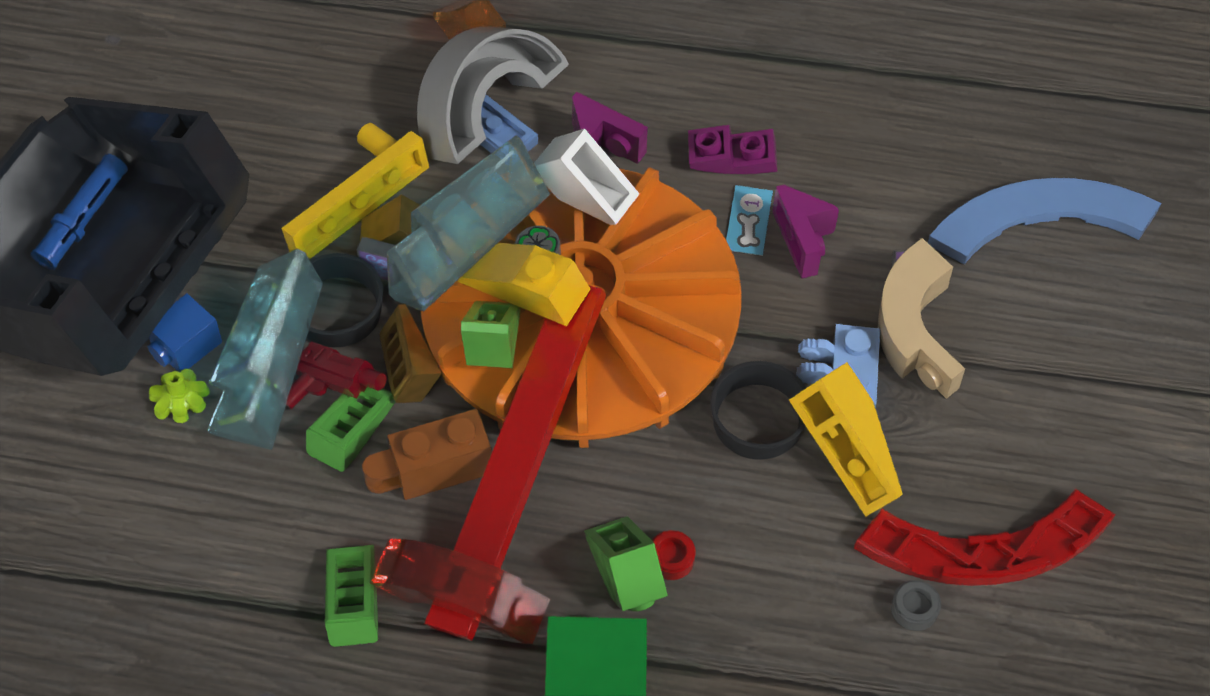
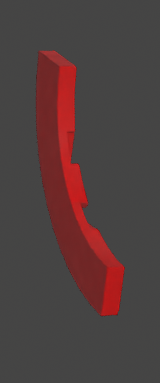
(986, 558)

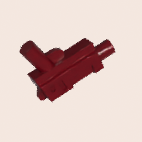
(326, 369)

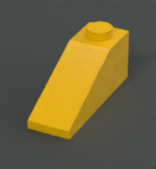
(530, 279)
(851, 437)

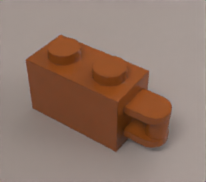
(430, 456)

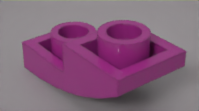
(727, 153)

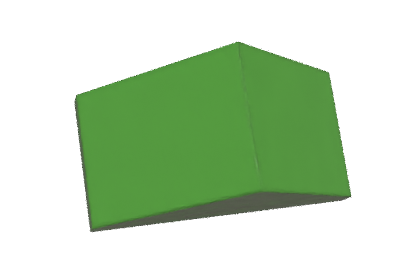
(490, 334)

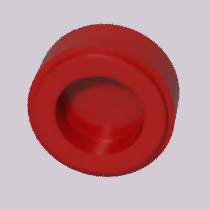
(675, 554)

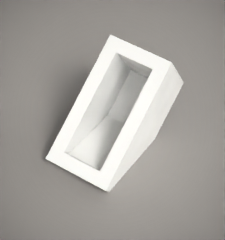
(585, 177)

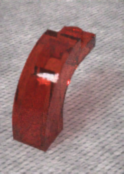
(462, 584)

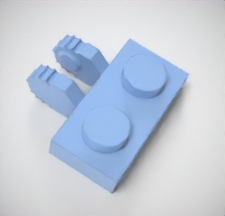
(851, 344)

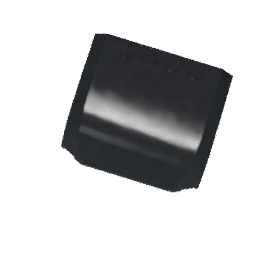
(137, 246)

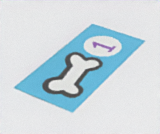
(749, 220)

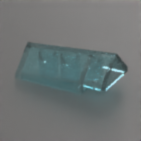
(463, 224)
(265, 350)

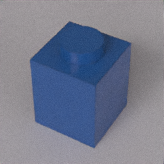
(184, 335)

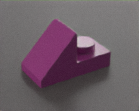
(609, 128)
(802, 224)

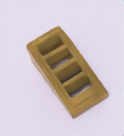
(407, 358)

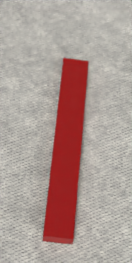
(521, 448)

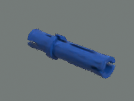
(70, 224)

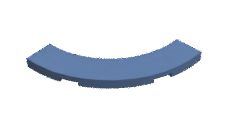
(1037, 202)

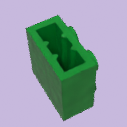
(596, 656)

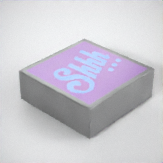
(375, 254)

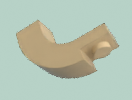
(911, 285)

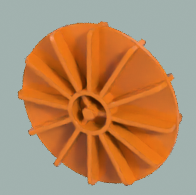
(659, 331)

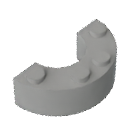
(464, 72)

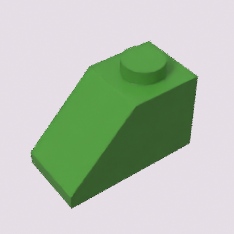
(627, 564)

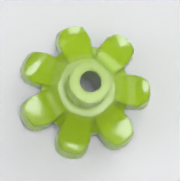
(178, 394)

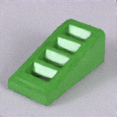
(340, 448)
(351, 623)

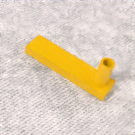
(360, 194)

